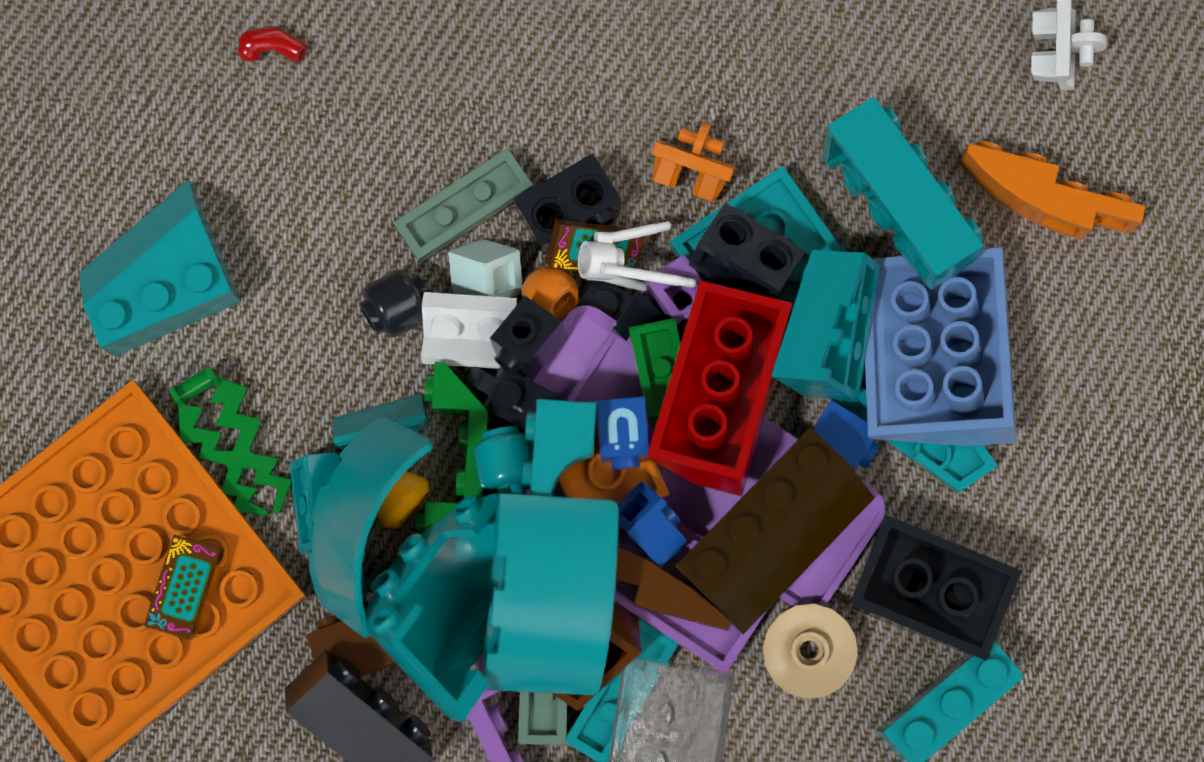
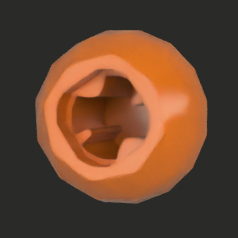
(552, 290)

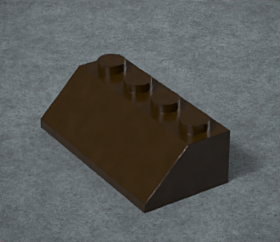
(775, 530)

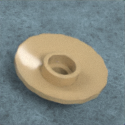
(827, 668)

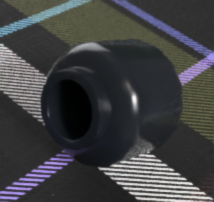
(393, 303)

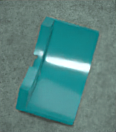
(348, 508)
(555, 594)

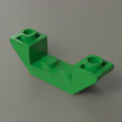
(452, 397)

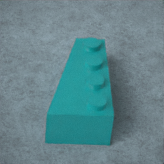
(902, 192)

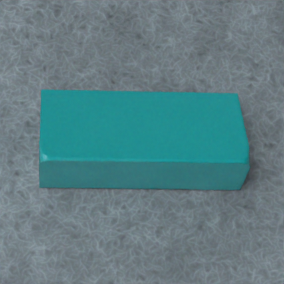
(405, 411)
(307, 477)

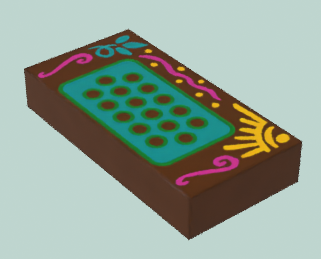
(570, 235)
(182, 587)

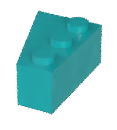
(829, 326)

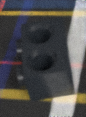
(560, 196)
(742, 264)

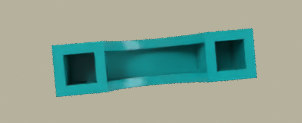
(561, 437)

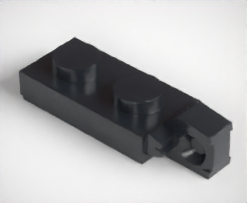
(509, 395)

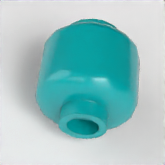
(501, 460)

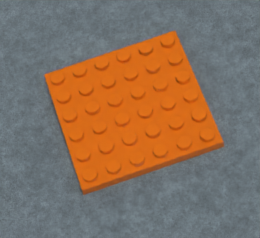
(81, 566)

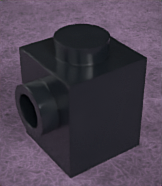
(527, 339)

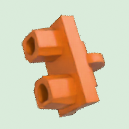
(672, 158)

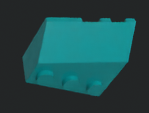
(157, 276)

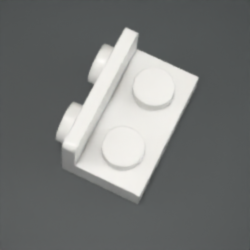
(460, 328)

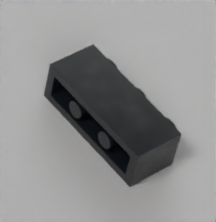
(353, 716)

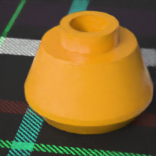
(403, 500)

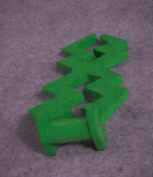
(241, 456)

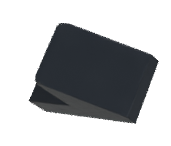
(620, 306)

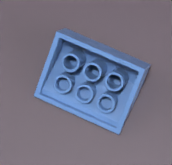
(941, 356)

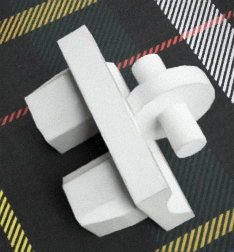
(1061, 25)

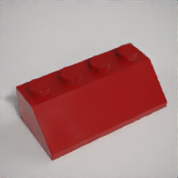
(720, 387)

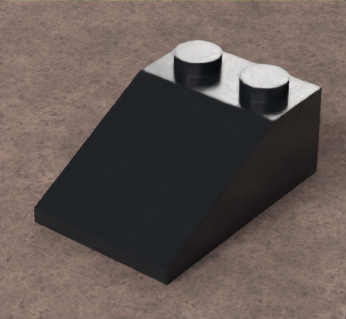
(935, 588)

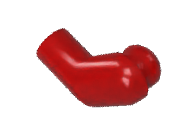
(270, 38)

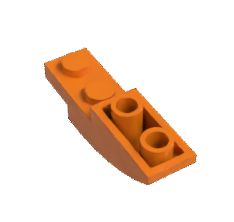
(1029, 189)

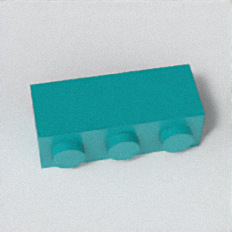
(949, 705)

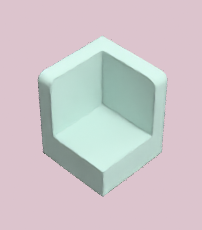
(486, 269)

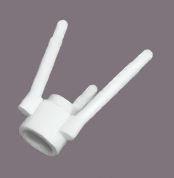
(605, 262)

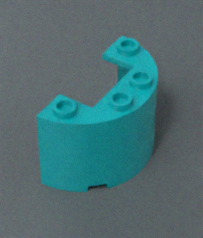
(436, 605)

